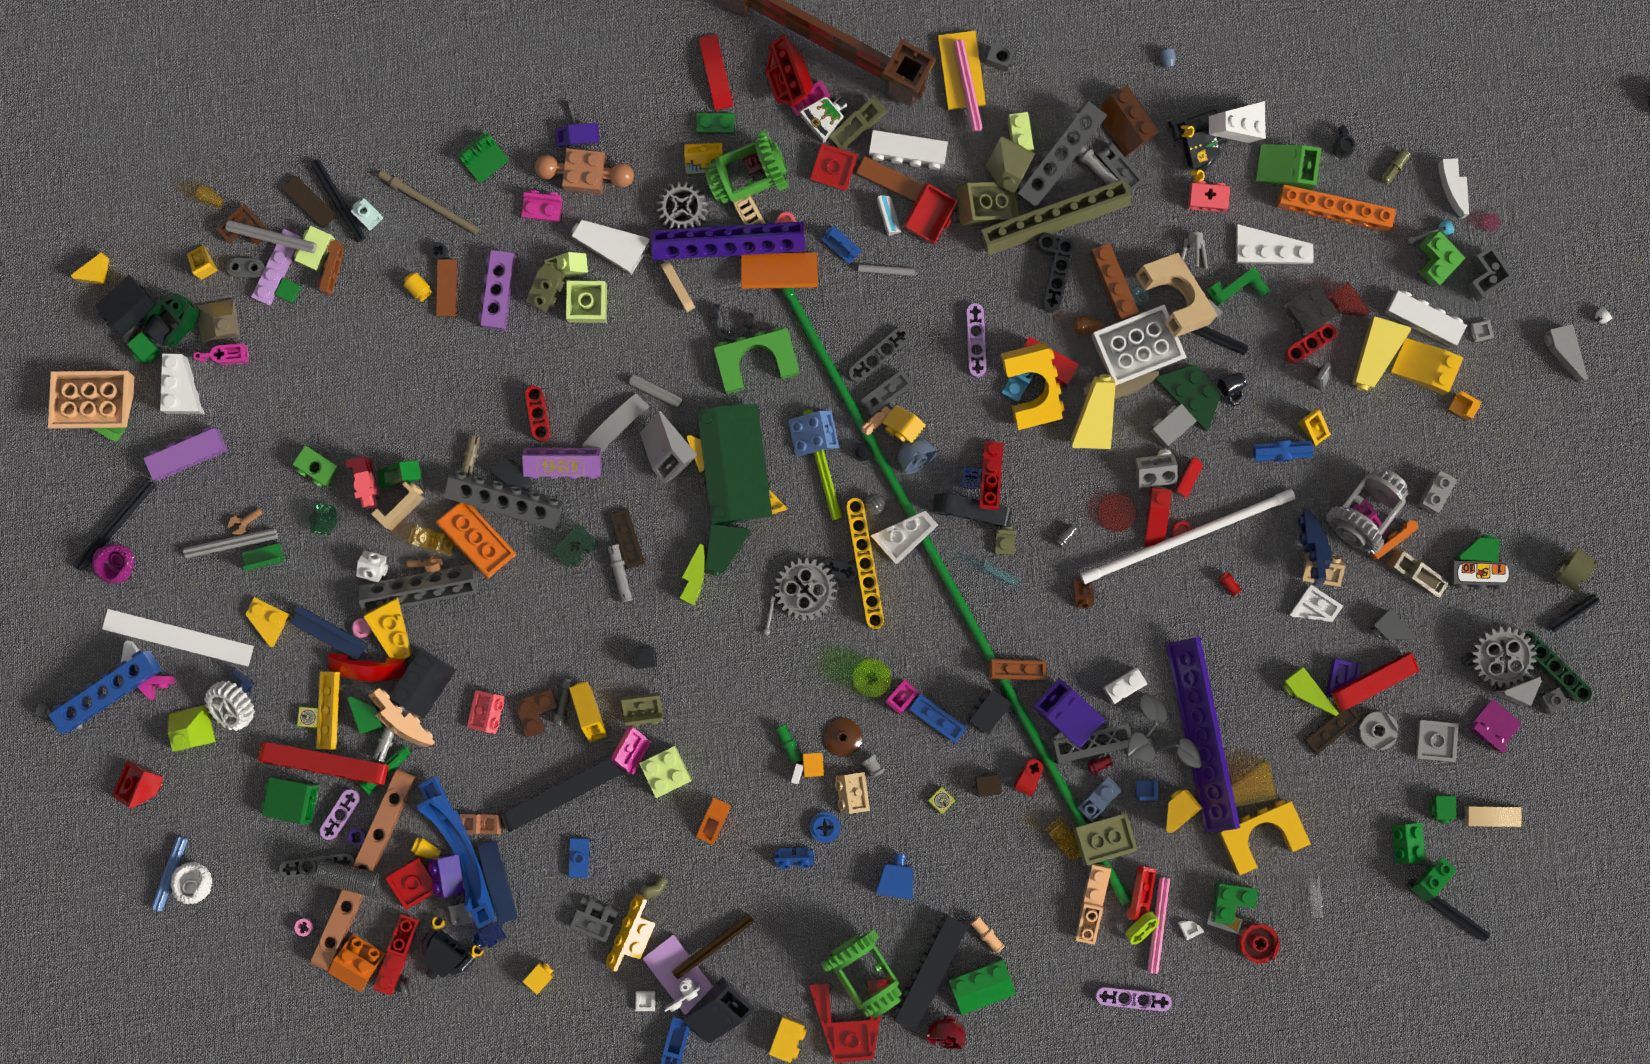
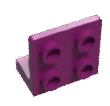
(1495, 726)

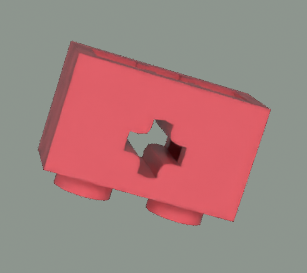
(1199, 201)

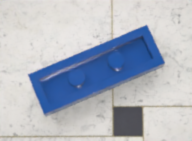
(938, 718)

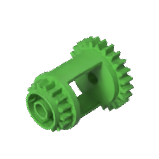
(772, 163)
(850, 951)

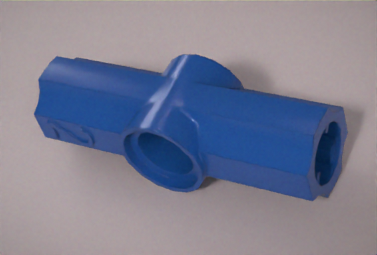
(1283, 451)

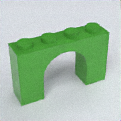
(776, 342)

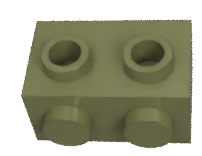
(546, 287)

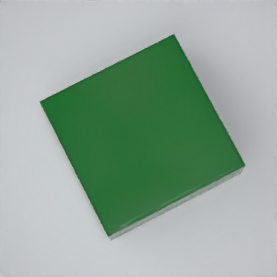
(288, 290)

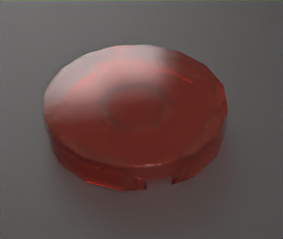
(1116, 512)

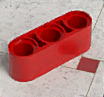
(1318, 339)
(532, 406)

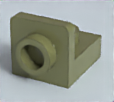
(1005, 541)

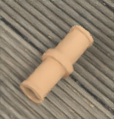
(987, 935)

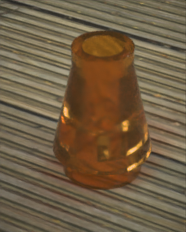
(1087, 325)

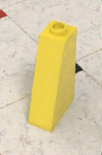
(1378, 350)
(1096, 417)

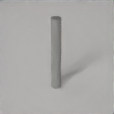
(886, 270)

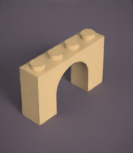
(1174, 272)

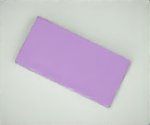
(667, 958)

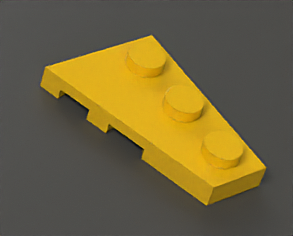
(390, 629)

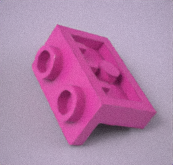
(542, 206)

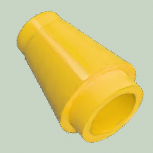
(424, 849)

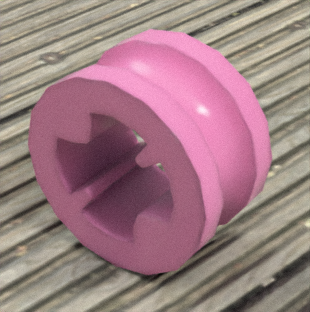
(310, 925)

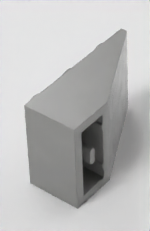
(665, 448)

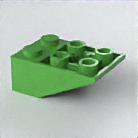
(1288, 165)

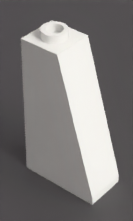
(614, 245)

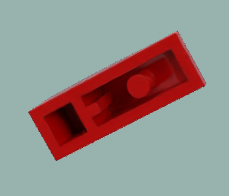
(1157, 516)

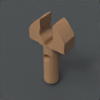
(244, 521)
(431, 565)

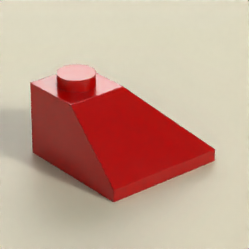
(136, 785)

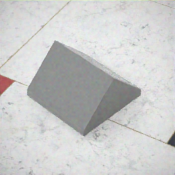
(1522, 693)

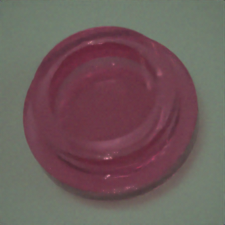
(1490, 222)

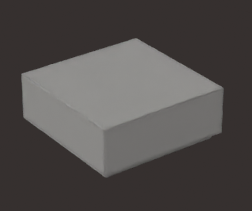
(1481, 331)

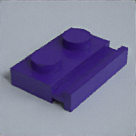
(1341, 674)

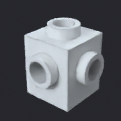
(371, 566)

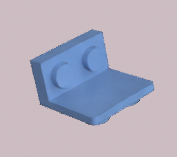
(813, 433)

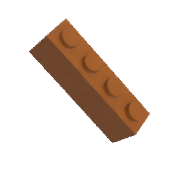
(1114, 282)

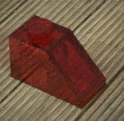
(1348, 301)

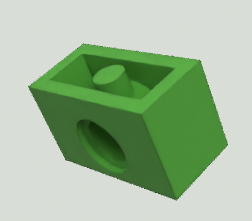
(304, 464)

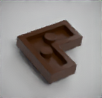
(244, 216)
(530, 709)

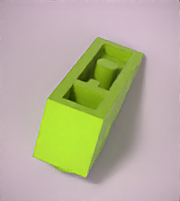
(1304, 688)

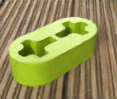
(1142, 928)

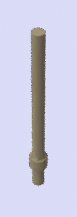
(396, 183)

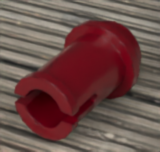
(1099, 764)

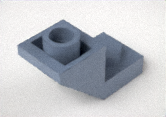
(1099, 798)

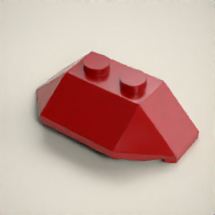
(787, 72)

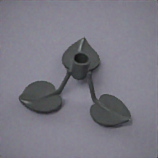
(1142, 747)

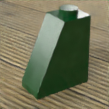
(723, 547)

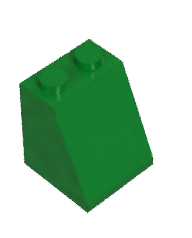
(289, 800)

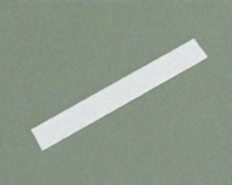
(178, 637)

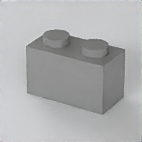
(1173, 425)

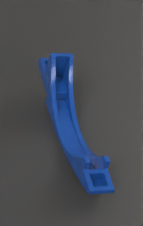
(449, 823)

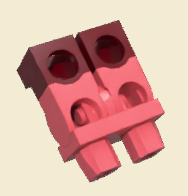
(364, 481)

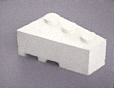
(1240, 124)
(178, 386)

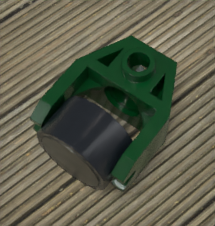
(183, 312)

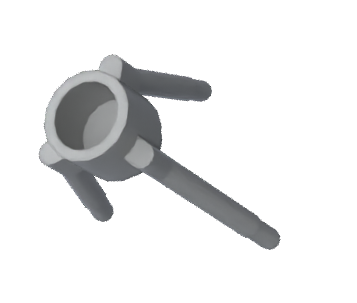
(1195, 242)

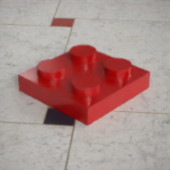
(834, 167)
(411, 882)

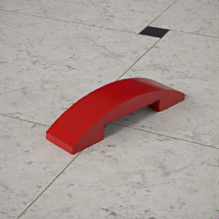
(716, 72)
(367, 670)

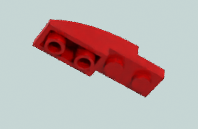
(991, 475)
(396, 955)

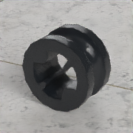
(438, 245)

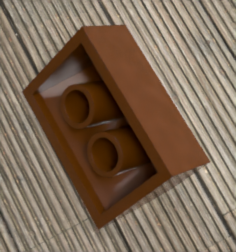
(1127, 121)

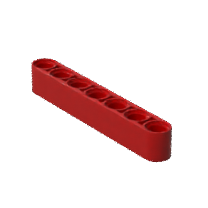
(322, 763)

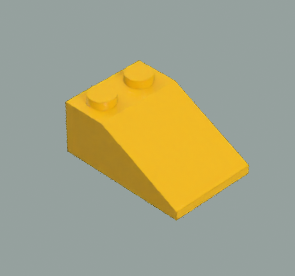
(1427, 366)

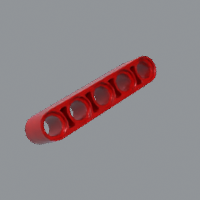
(1375, 681)

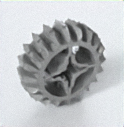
(676, 213)

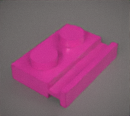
(630, 750)

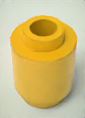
(417, 286)

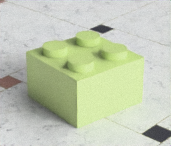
(586, 302)
(665, 771)

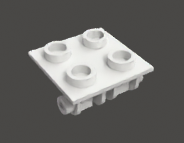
(689, 992)

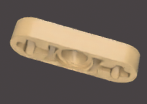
(677, 286)

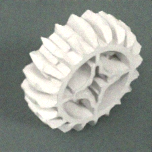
(229, 705)

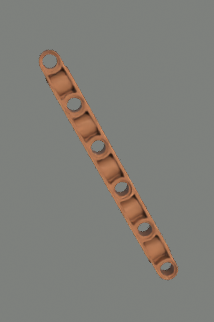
(369, 856)

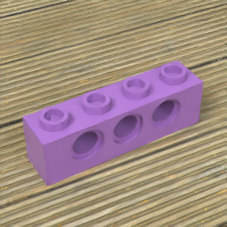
(496, 260)

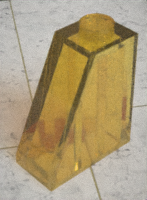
(1254, 785)

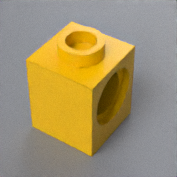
(539, 977)

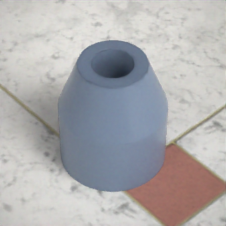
(1167, 57)

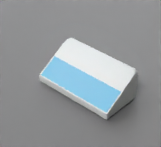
(888, 215)

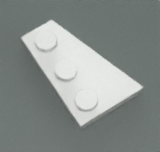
(905, 536)

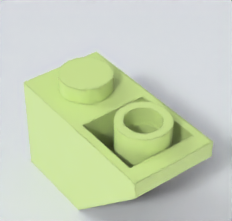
(569, 263)

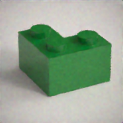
(1227, 898)

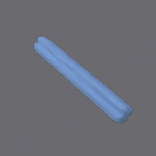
(172, 864)

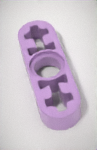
(343, 799)

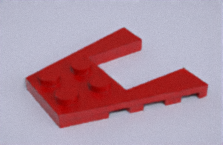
(847, 1039)

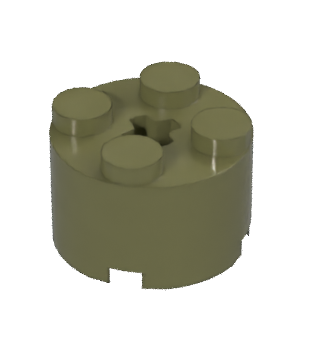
(1576, 569)

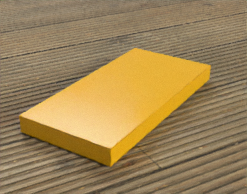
(952, 80)

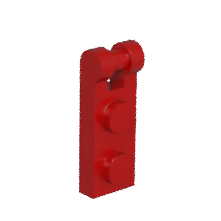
(1142, 892)

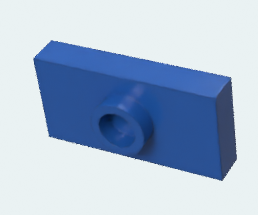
(579, 858)

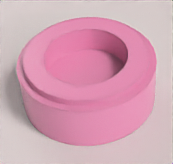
(361, 628)

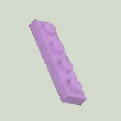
(274, 271)

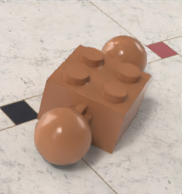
(584, 171)

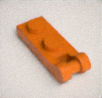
(1395, 538)

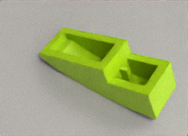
(695, 576)

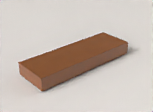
(446, 288)
(1017, 669)

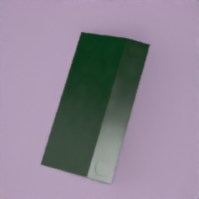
(734, 463)

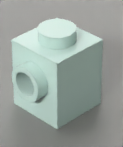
(366, 213)

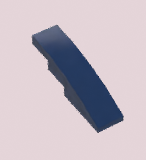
(497, 882)

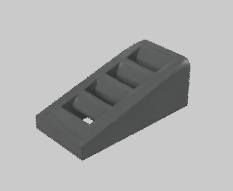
(1321, 376)

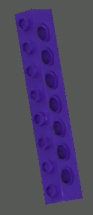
(728, 240)

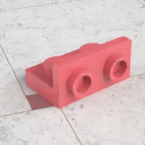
(485, 712)

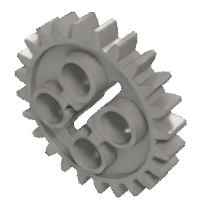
(793, 601)
(1521, 653)

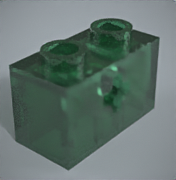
(564, 548)

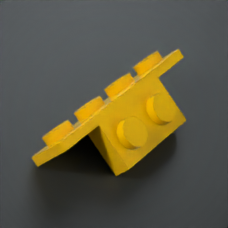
(632, 936)

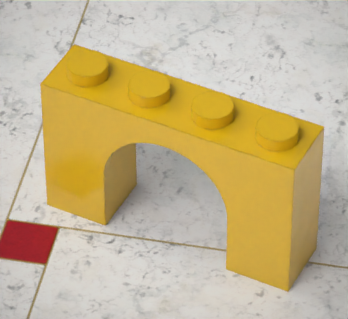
(1045, 407)
(1281, 815)

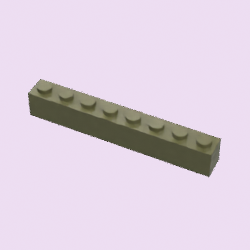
(1056, 217)

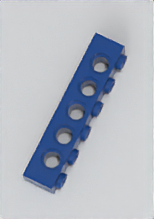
(147, 668)

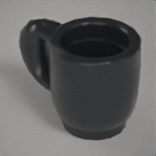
(1344, 145)
(1231, 385)

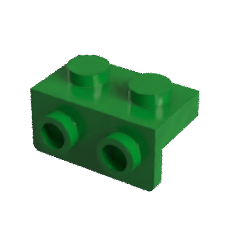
(1408, 843)

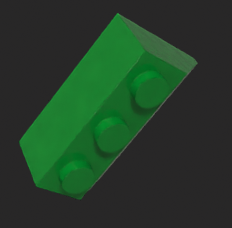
(982, 986)

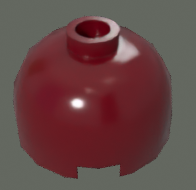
(947, 1033)

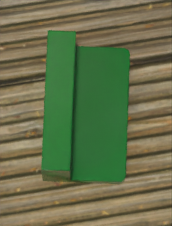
(263, 557)

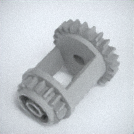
(1357, 528)

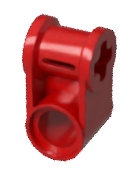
(1027, 780)

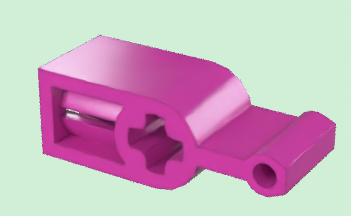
(232, 354)

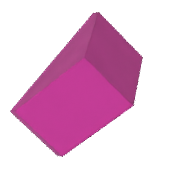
(901, 697)

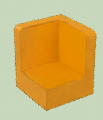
(1464, 406)
(813, 764)

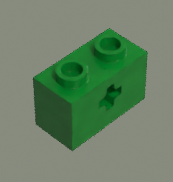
(1433, 879)

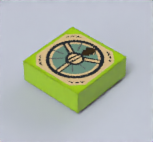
(307, 717)
(941, 800)

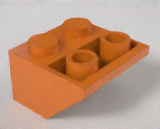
(356, 963)

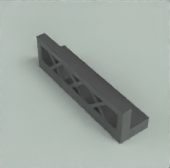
(1118, 745)

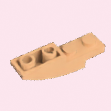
(404, 726)
(1092, 903)

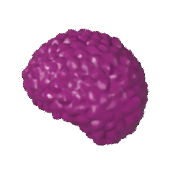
(113, 563)

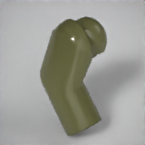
(654, 890)

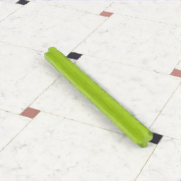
(826, 481)

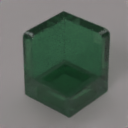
(323, 519)

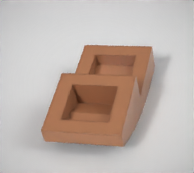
(481, 823)

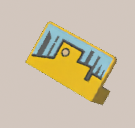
(700, 156)

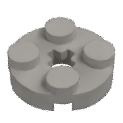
(1367, 728)

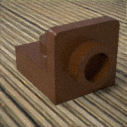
(1083, 594)

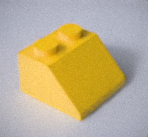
(1181, 809)

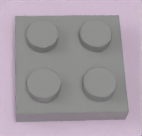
(1437, 740)

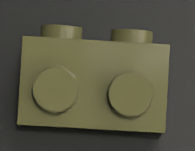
(642, 709)

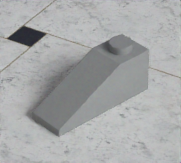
(1565, 348)

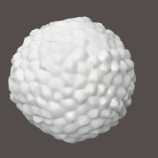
(191, 883)

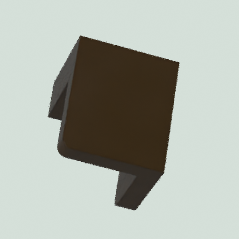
(988, 785)

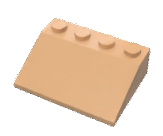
(90, 399)

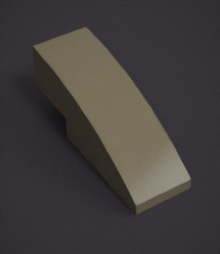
(1417, 573)

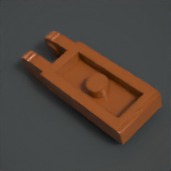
(331, 266)

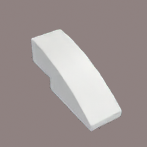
(1454, 186)

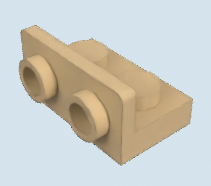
(1333, 574)
(852, 793)

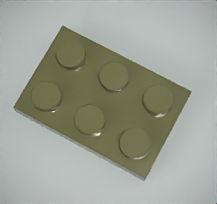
(1105, 839)

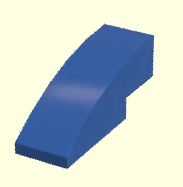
(675, 1042)

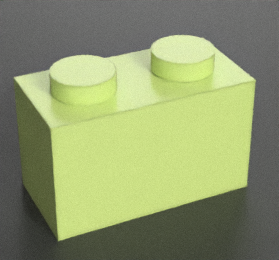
(1020, 130)
(314, 260)

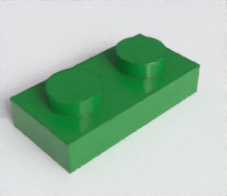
(715, 123)

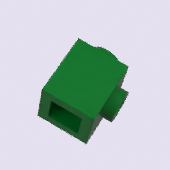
(144, 348)
(1443, 808)

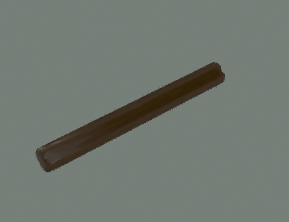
(713, 946)

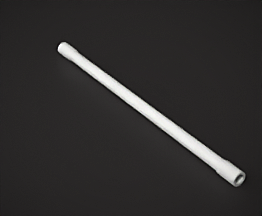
(1096, 573)

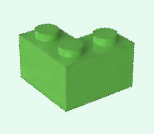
(1443, 258)

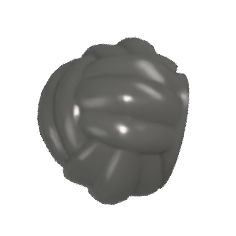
(874, 504)

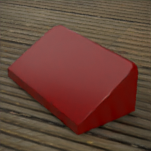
(1188, 477)

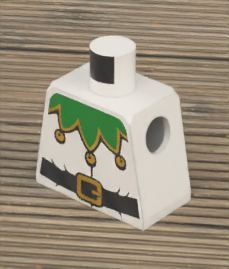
(824, 117)

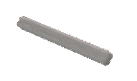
(270, 236)
(230, 543)

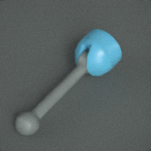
(1445, 227)

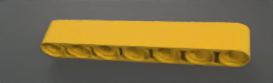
(865, 554)

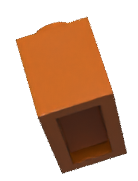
(713, 821)

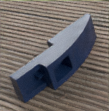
(1316, 544)

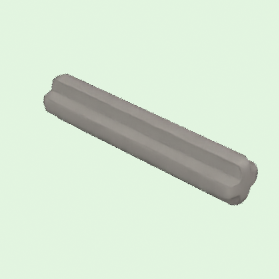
(655, 391)

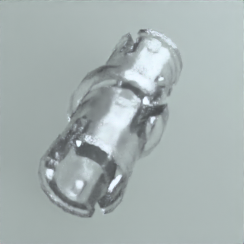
(1315, 898)

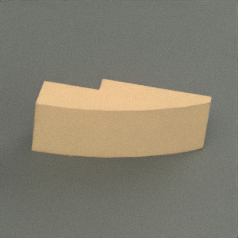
(1493, 816)

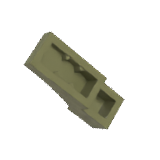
(858, 123)

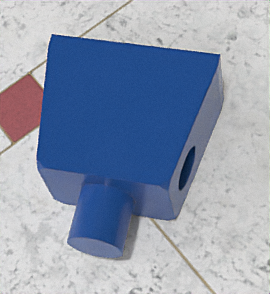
(896, 879)

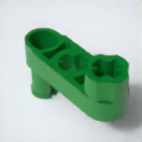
(1220, 294)

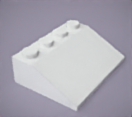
(1138, 345)

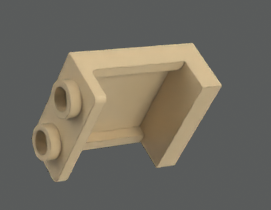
(402, 509)

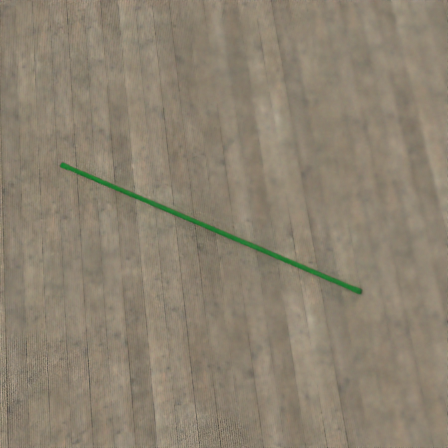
(789, 294)

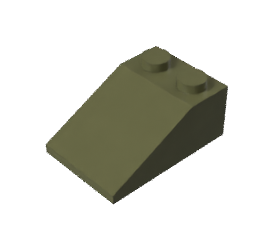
(985, 203)

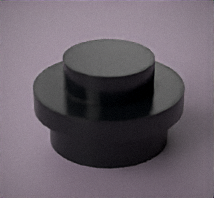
(861, 451)

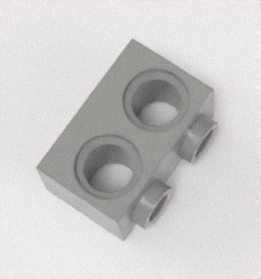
(1156, 470)
(1437, 492)

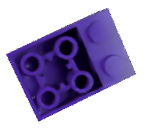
(1069, 713)

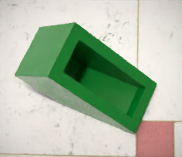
(399, 473)
(1481, 550)
(365, 715)

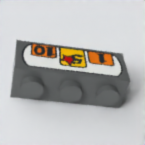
(1480, 574)

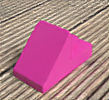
(148, 687)

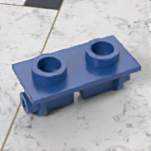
(841, 244)
(784, 859)

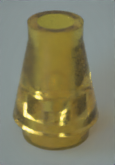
(208, 196)

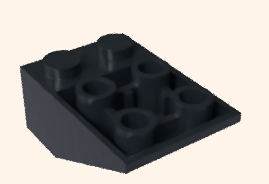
(719, 1011)

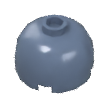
(915, 454)

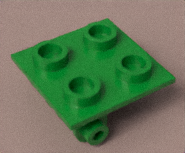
(483, 157)

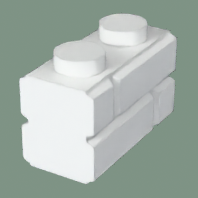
(1124, 685)

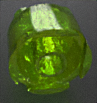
(866, 668)

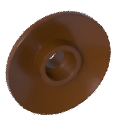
(839, 727)

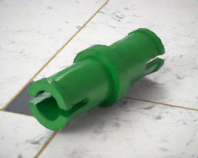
(788, 744)

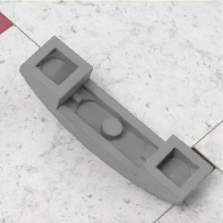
(616, 423)

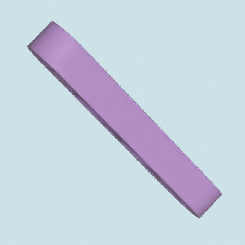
(976, 340)
(1133, 998)

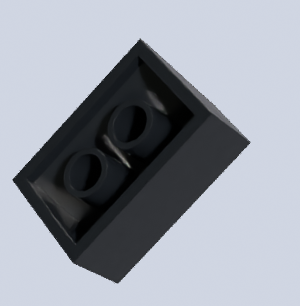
(422, 683)

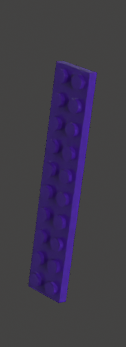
(1203, 730)

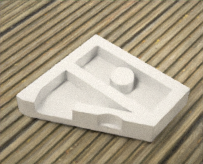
(1316, 605)

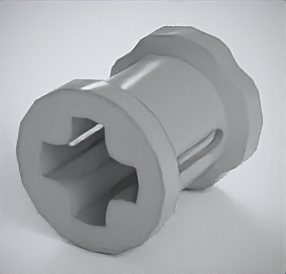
(873, 766)

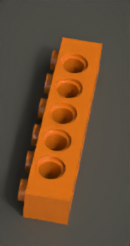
(1336, 208)

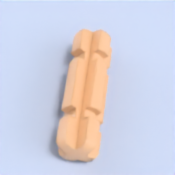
(875, 421)

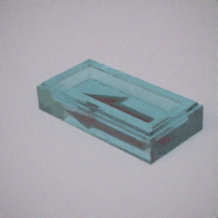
(1000, 573)

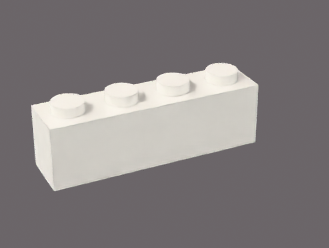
(908, 149)
(1425, 318)

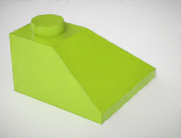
(190, 728)

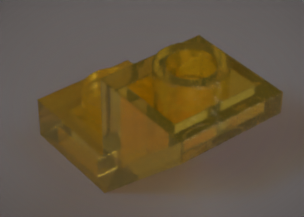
(431, 540)
(1064, 839)

